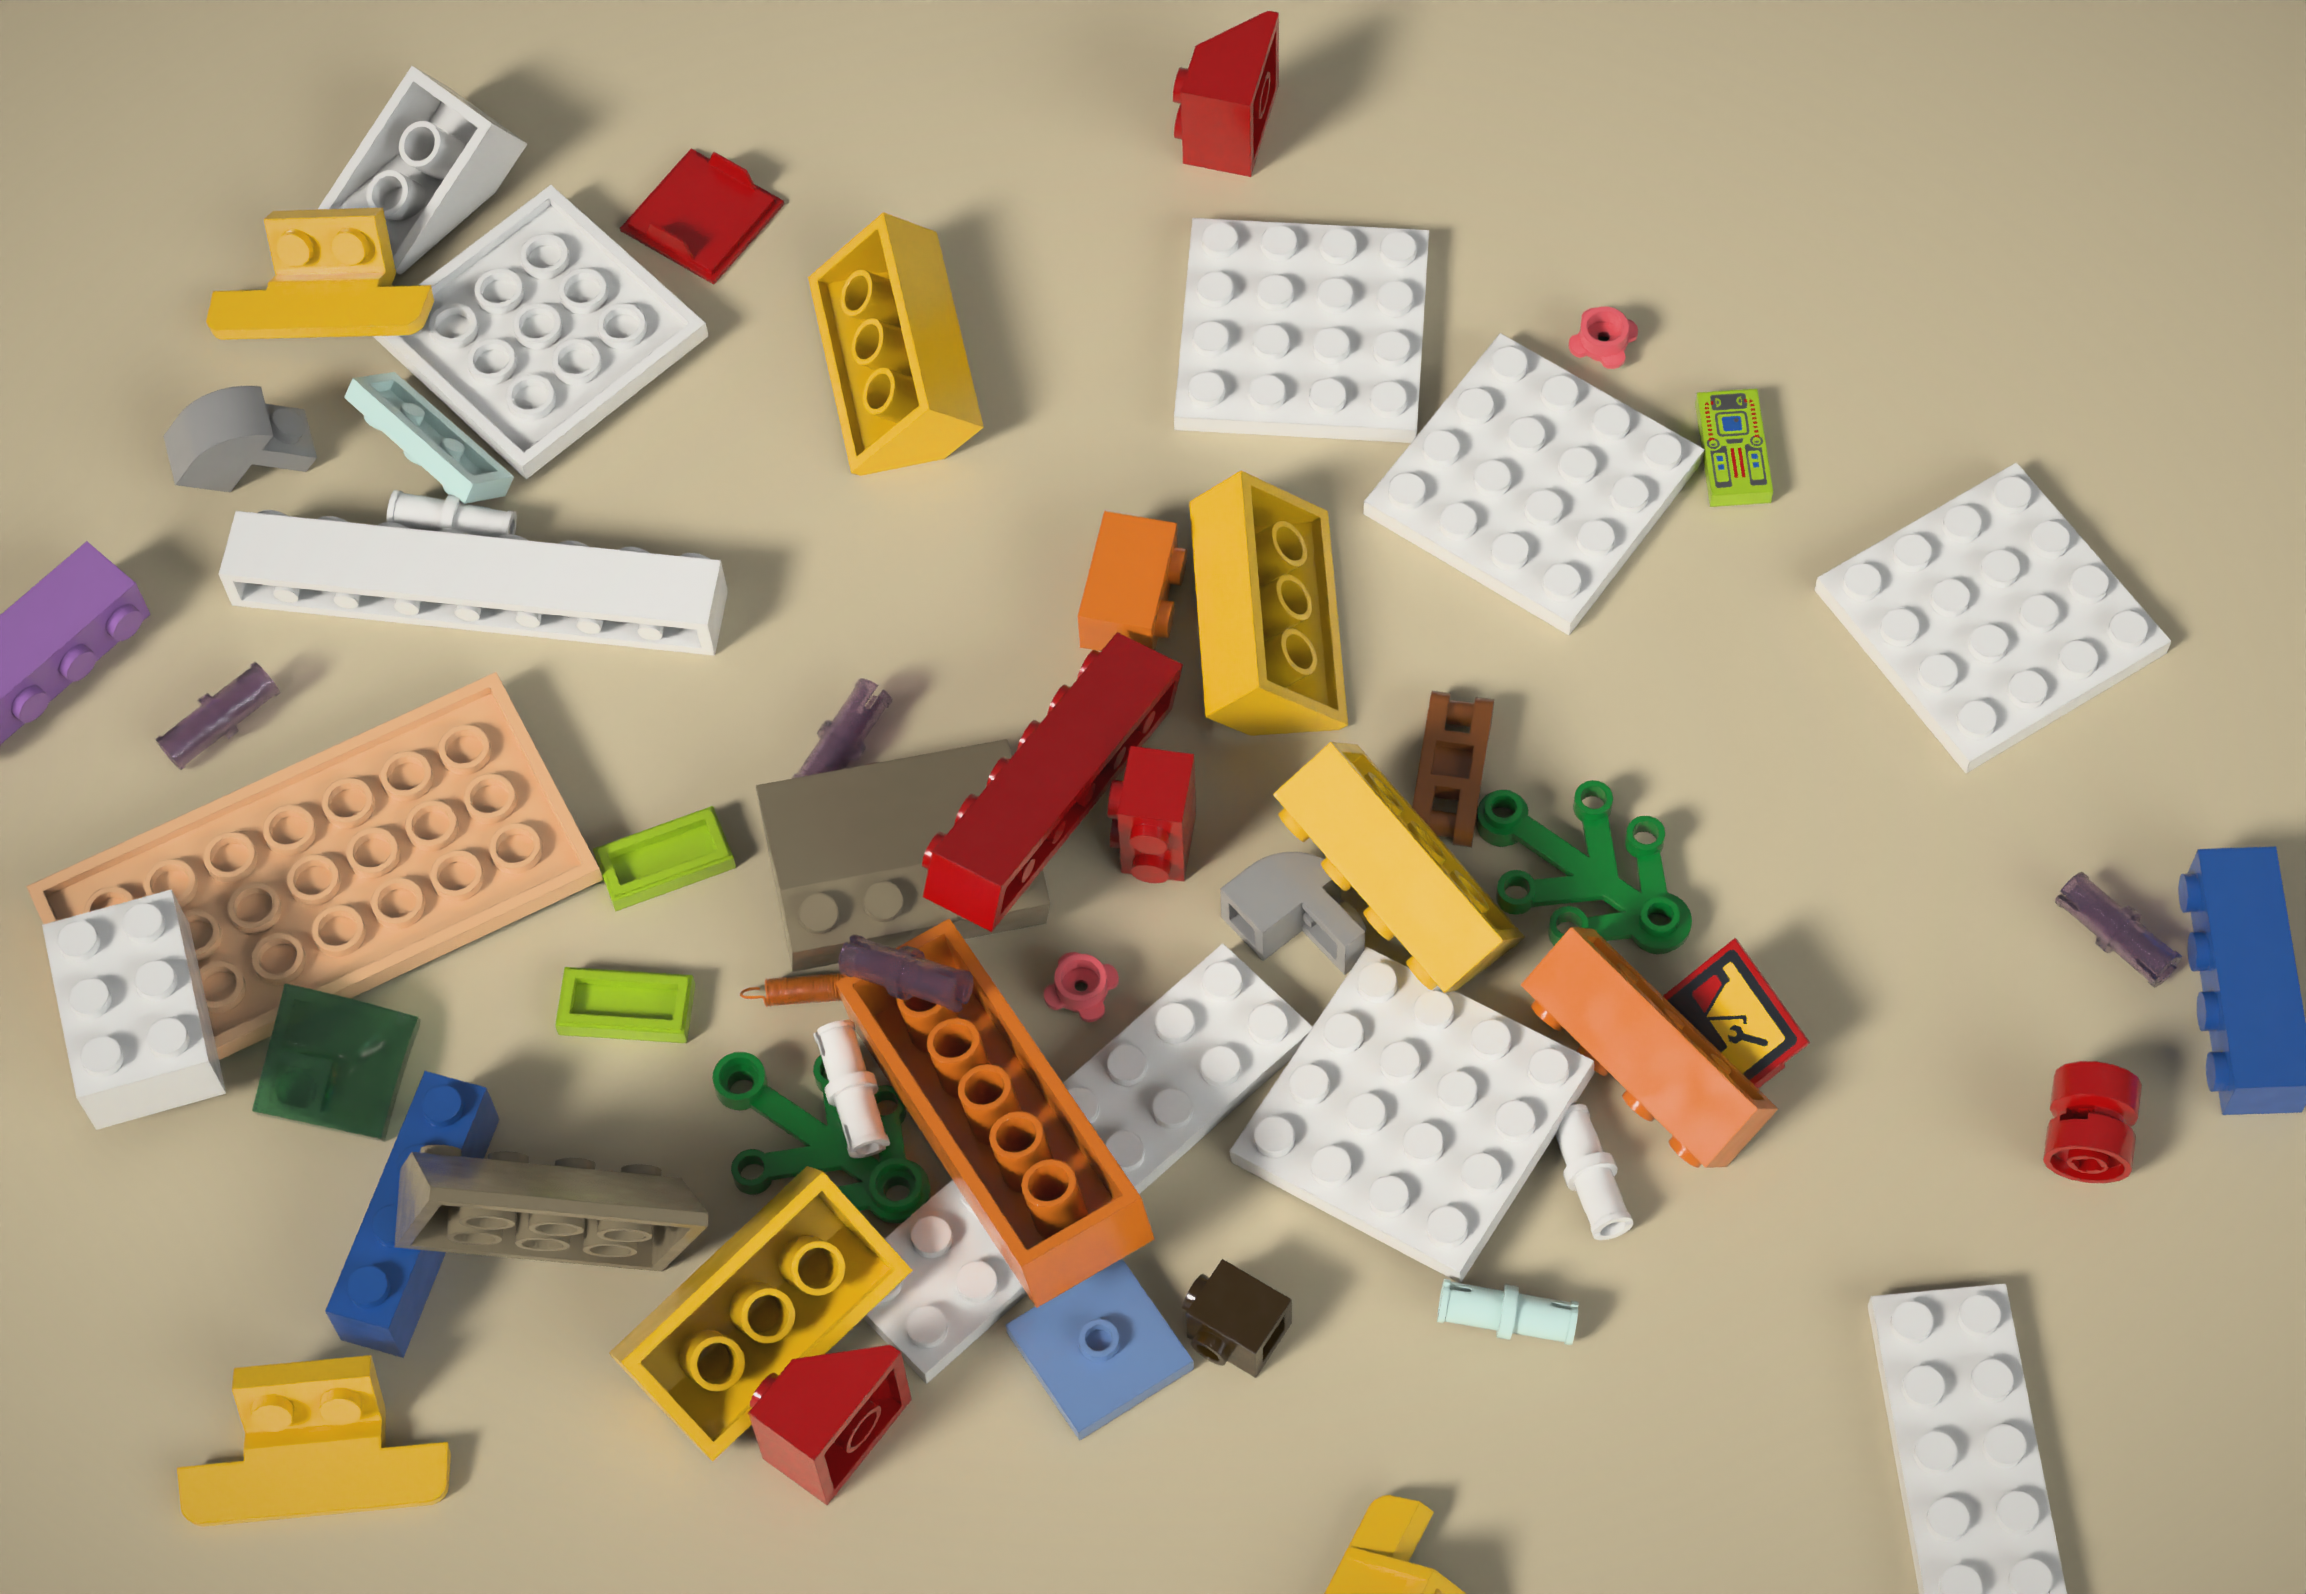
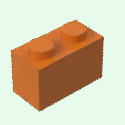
(1131, 581)

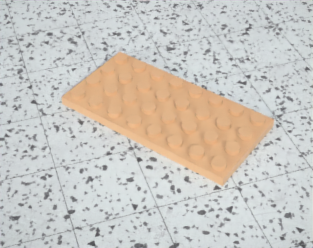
(352, 860)

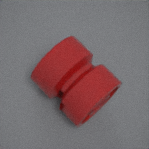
(2092, 1122)

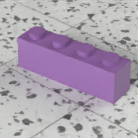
(62, 631)

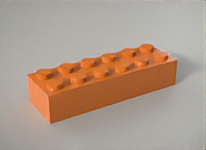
(1002, 1125)

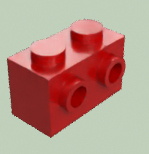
(1154, 814)

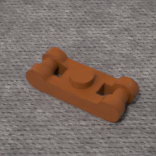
(1453, 764)

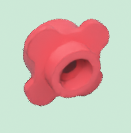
(1607, 323)
(1079, 968)

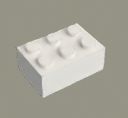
(133, 1009)

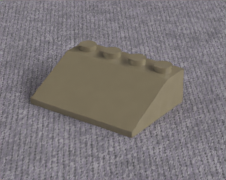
(854, 846)
(544, 1210)

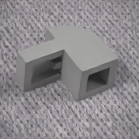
(230, 431)
(1292, 895)

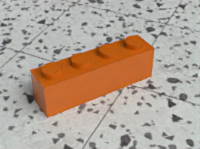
(1648, 1049)

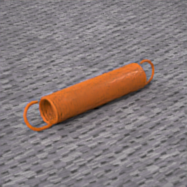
(799, 990)

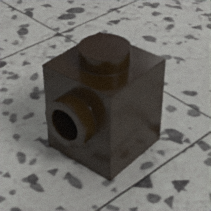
(1235, 1318)

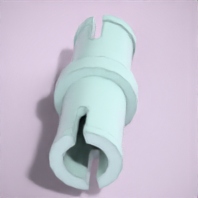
(1507, 1311)

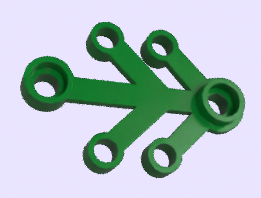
(1588, 876)
(825, 1143)

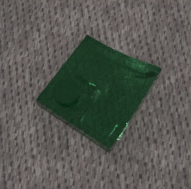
(335, 1063)

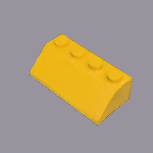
(894, 348)
(1266, 610)
(1396, 866)
(765, 1297)

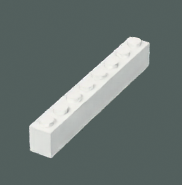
(475, 582)

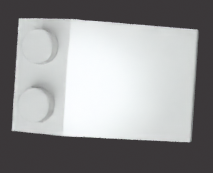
(426, 165)

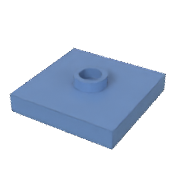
(1100, 1348)

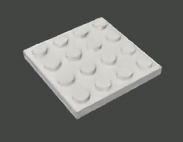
(1302, 330)
(544, 331)
(1534, 483)
(1991, 617)
(1412, 1114)

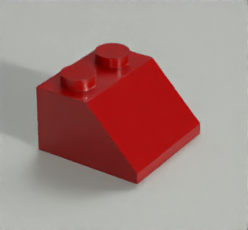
(1228, 96)
(828, 1414)

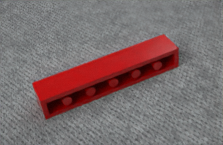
(1049, 781)

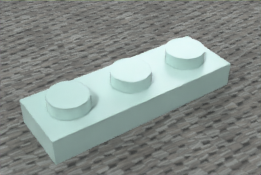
(428, 437)

